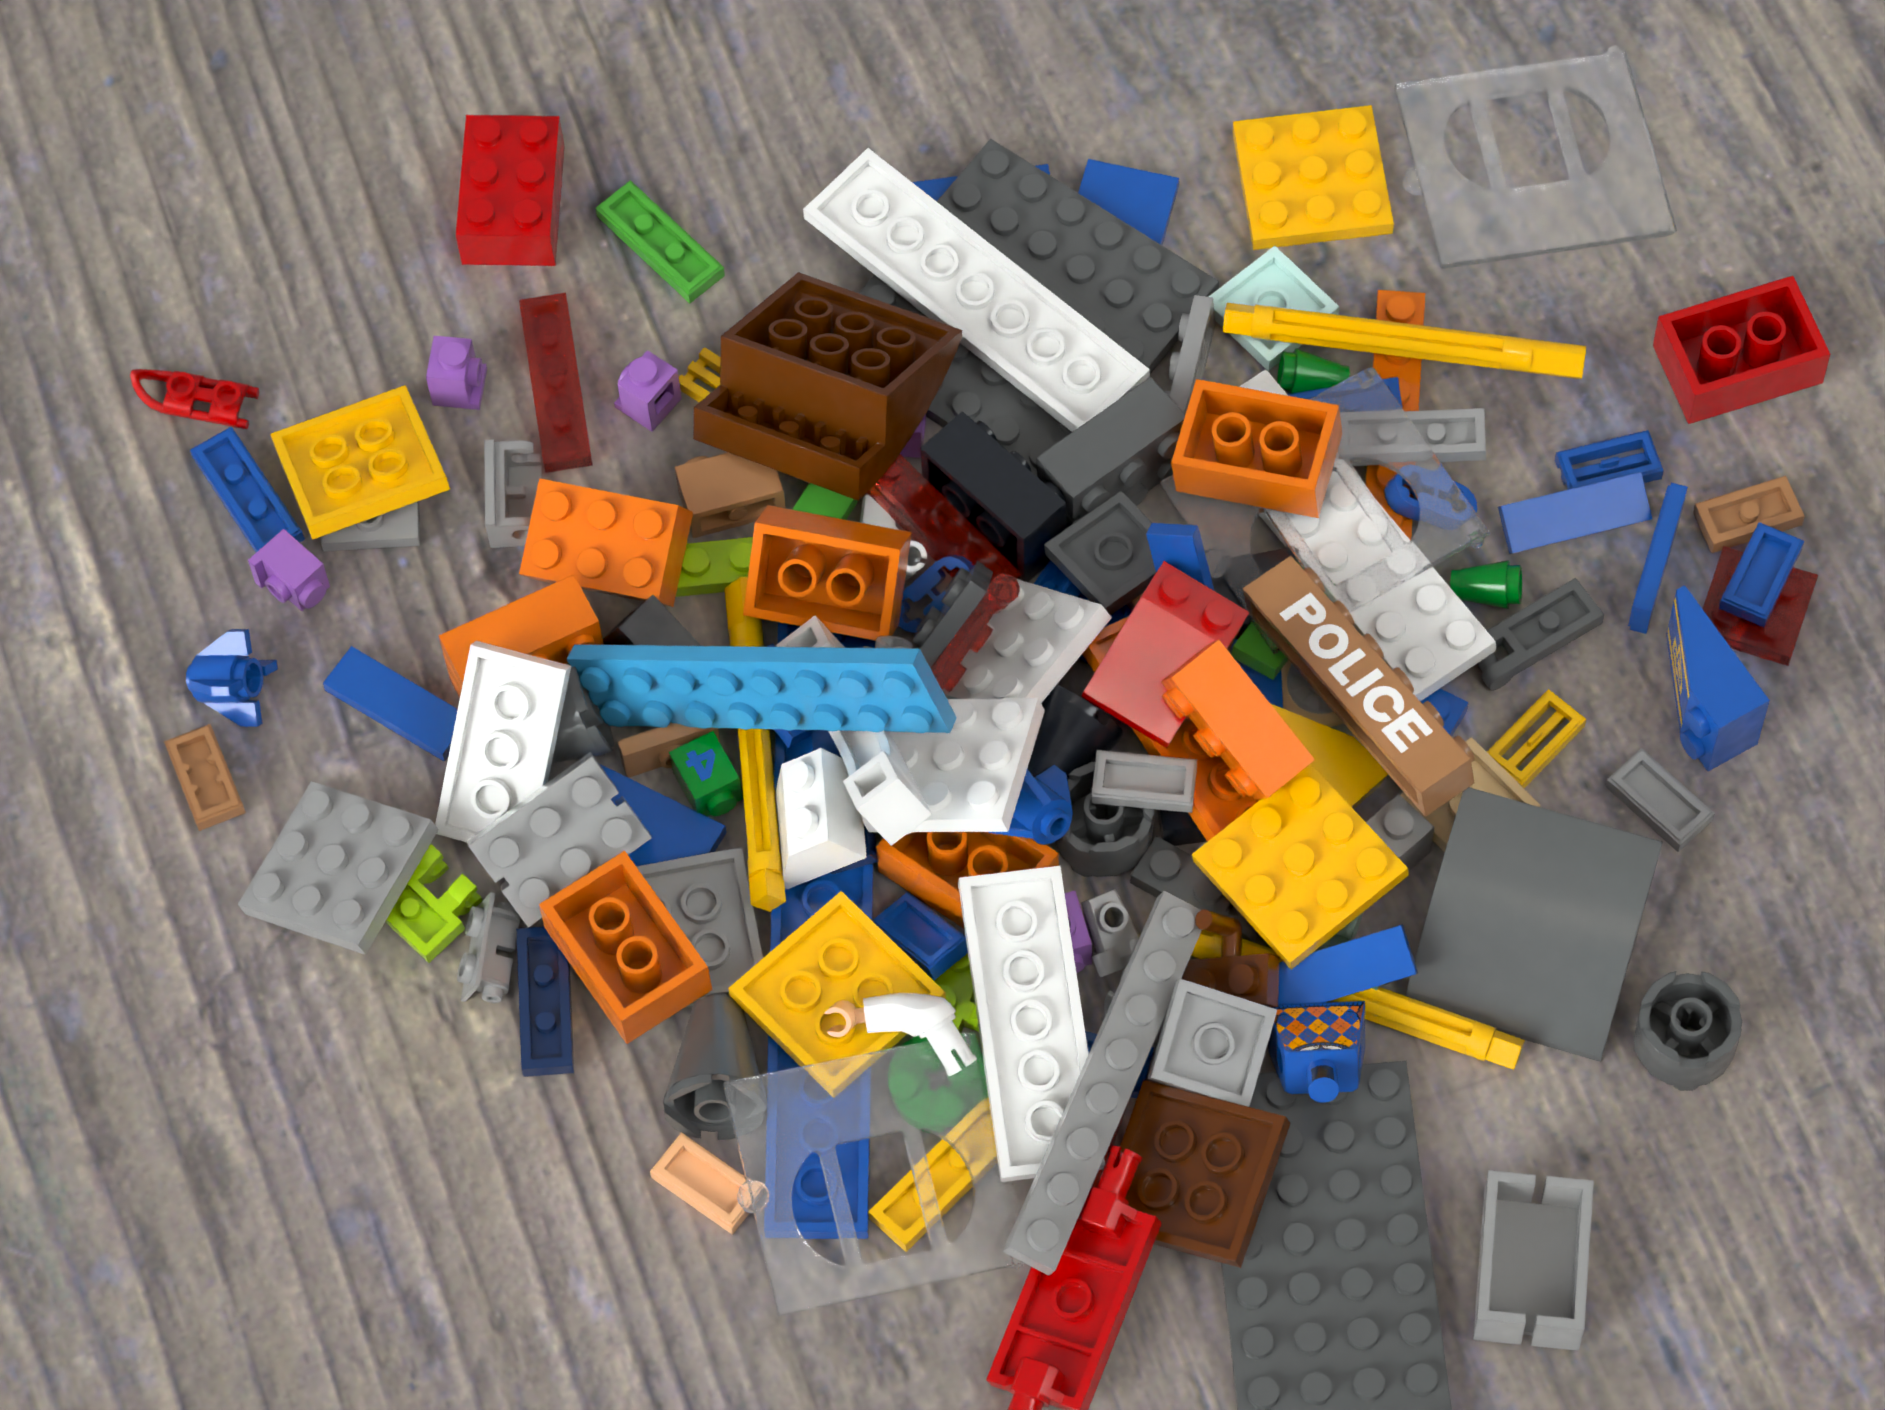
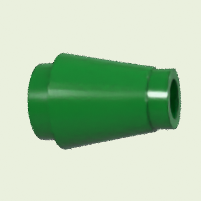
(1306, 372)
(1489, 584)

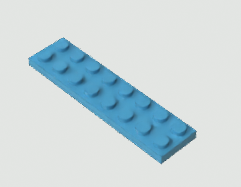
(764, 687)

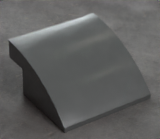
(1534, 922)

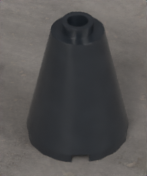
(1070, 733)

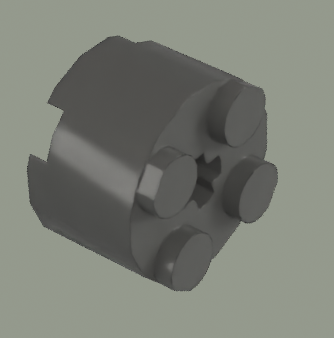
(1103, 845)
(1662, 1036)

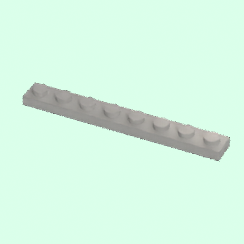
(1104, 1085)

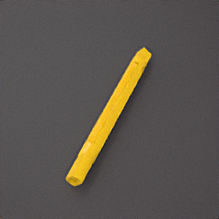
(1405, 340)
(764, 856)
(1407, 1014)

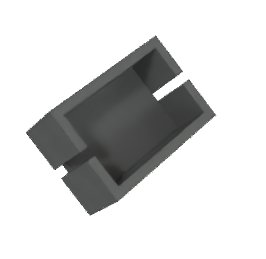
(1115, 451)

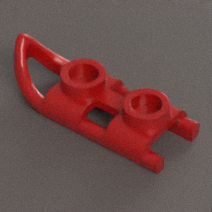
(185, 388)

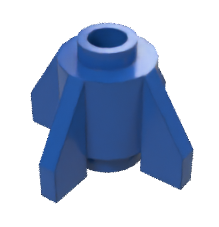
(228, 678)
(1042, 807)

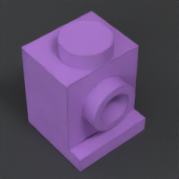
(455, 373)
(642, 384)
(290, 571)

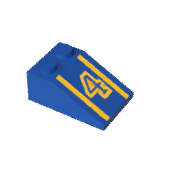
(1714, 692)

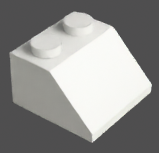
(816, 818)

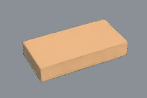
(702, 1182)

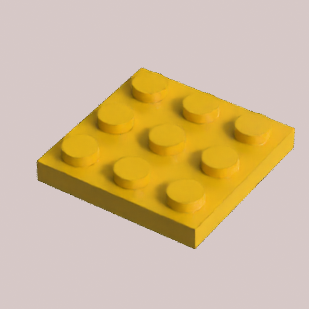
(1312, 177)
(359, 462)
(1300, 865)
(827, 961)

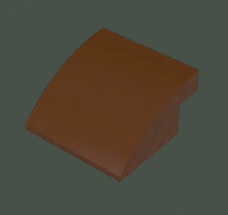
(825, 384)

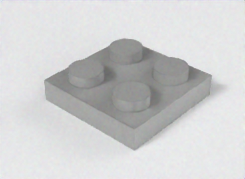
(1212, 1043)

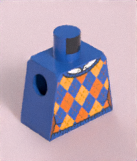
(1319, 1048)

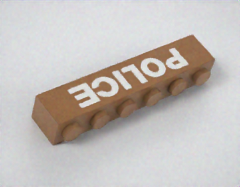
(1360, 685)

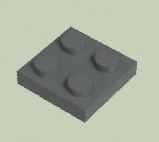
(1106, 553)
(960, 600)

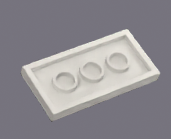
(500, 737)

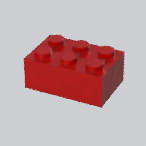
(510, 190)
(1741, 349)

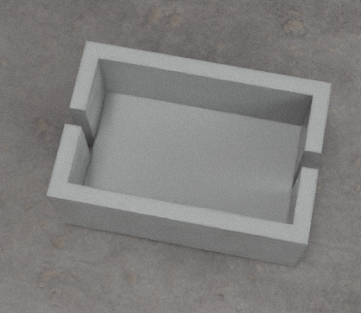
(558, 836)
(1533, 1261)

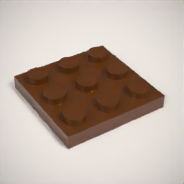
(1202, 1169)

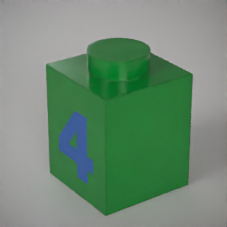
(706, 775)

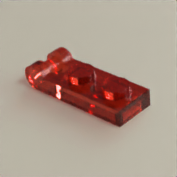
(974, 631)

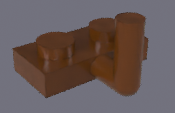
(1243, 976)

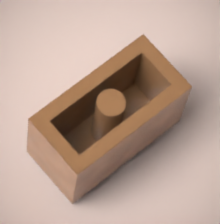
(726, 491)

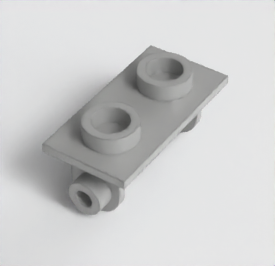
(481, 967)

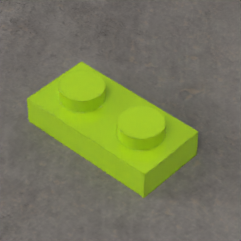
(713, 565)

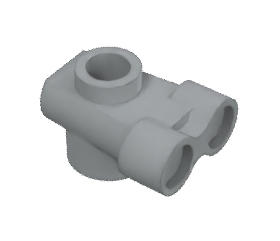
(1115, 943)

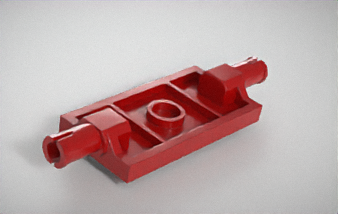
(1073, 1316)

